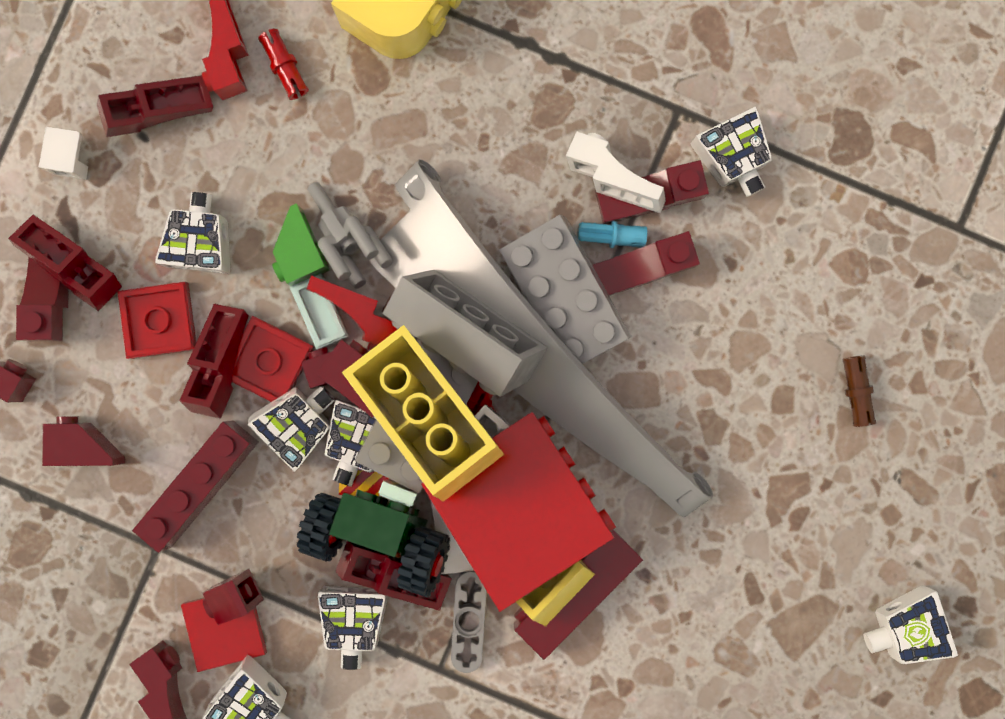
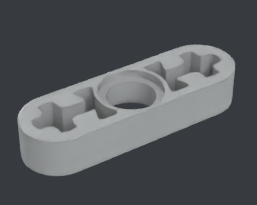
(458, 645)

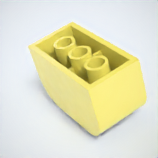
(394, 26)
(422, 414)

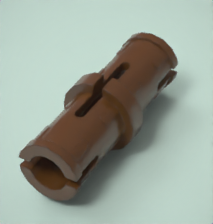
(859, 391)

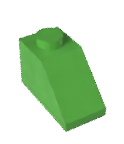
(297, 250)

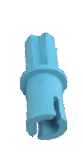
(613, 234)

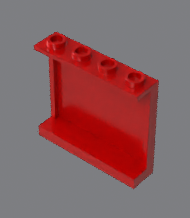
(524, 514)

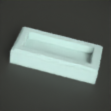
(319, 316)
(398, 493)

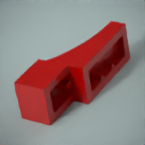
(226, 48)
(357, 307)

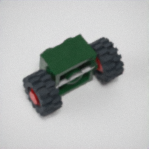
(383, 528)

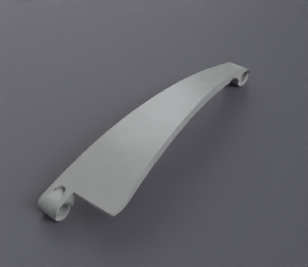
(560, 386)

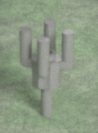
(345, 237)

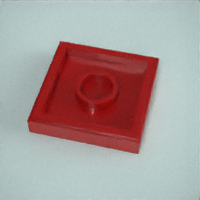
(157, 320)
(268, 360)
(223, 643)

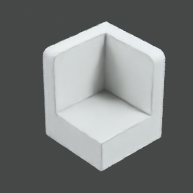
(61, 153)

